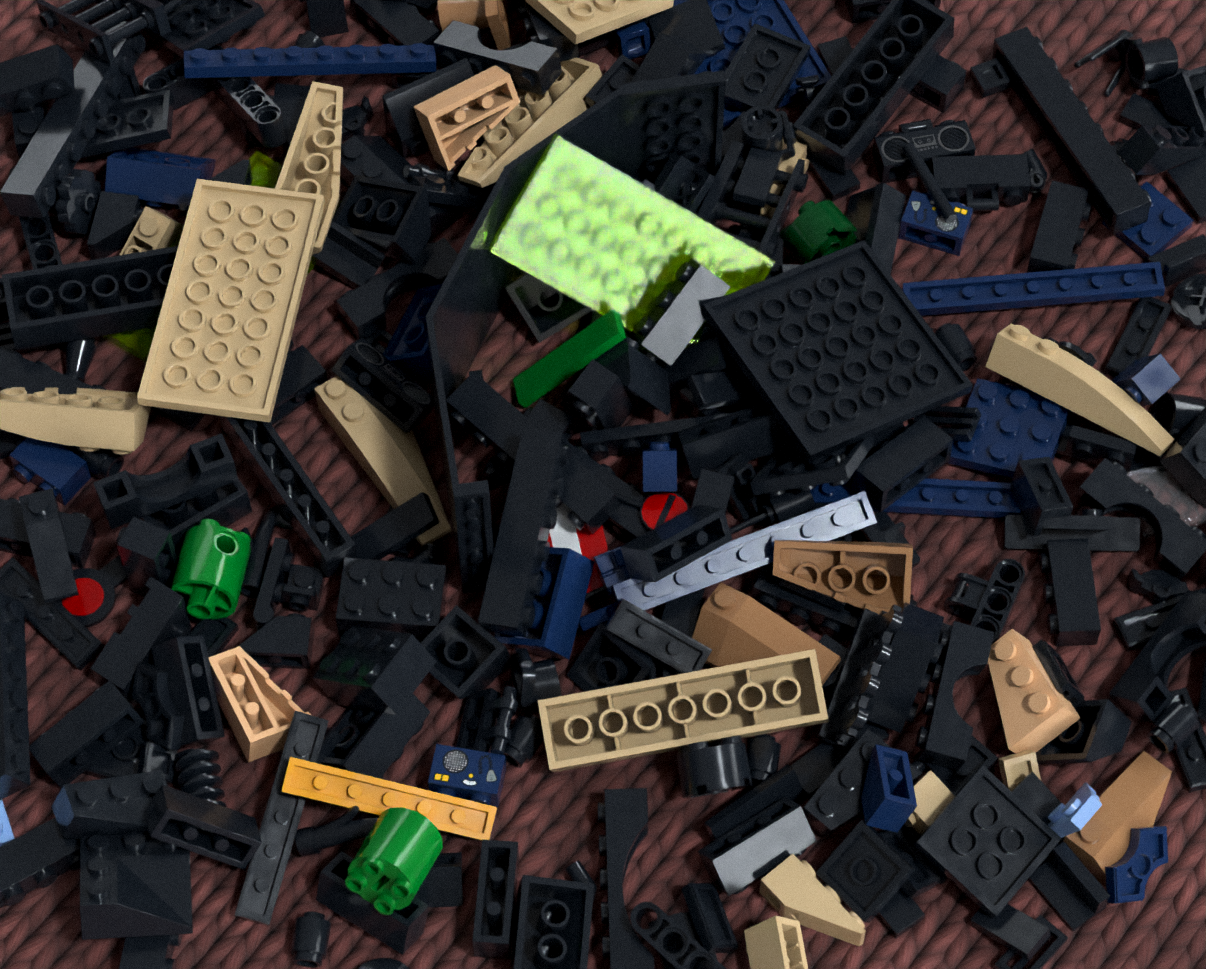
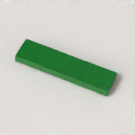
(569, 358)

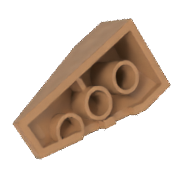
(851, 572)
(746, 631)
(1126, 804)

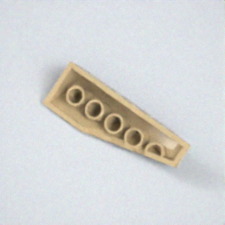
(531, 122)
(315, 153)
(1074, 385)
(83, 419)
(381, 449)

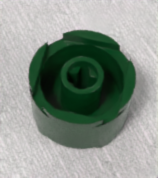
(818, 231)

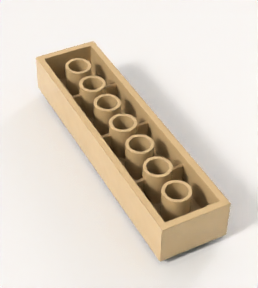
(683, 710)

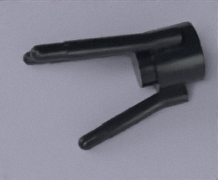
(1115, 51)

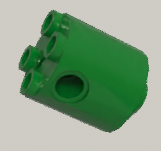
(211, 569)
(394, 859)

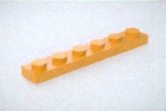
(377, 795)

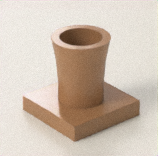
(479, 13)

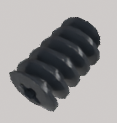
(198, 774)

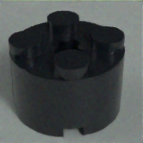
(714, 768)

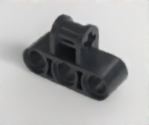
(983, 593)

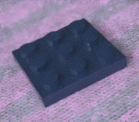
(1011, 428)

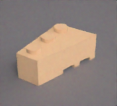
(465, 112)
(1026, 696)
(252, 703)

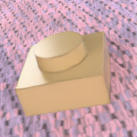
(1017, 767)

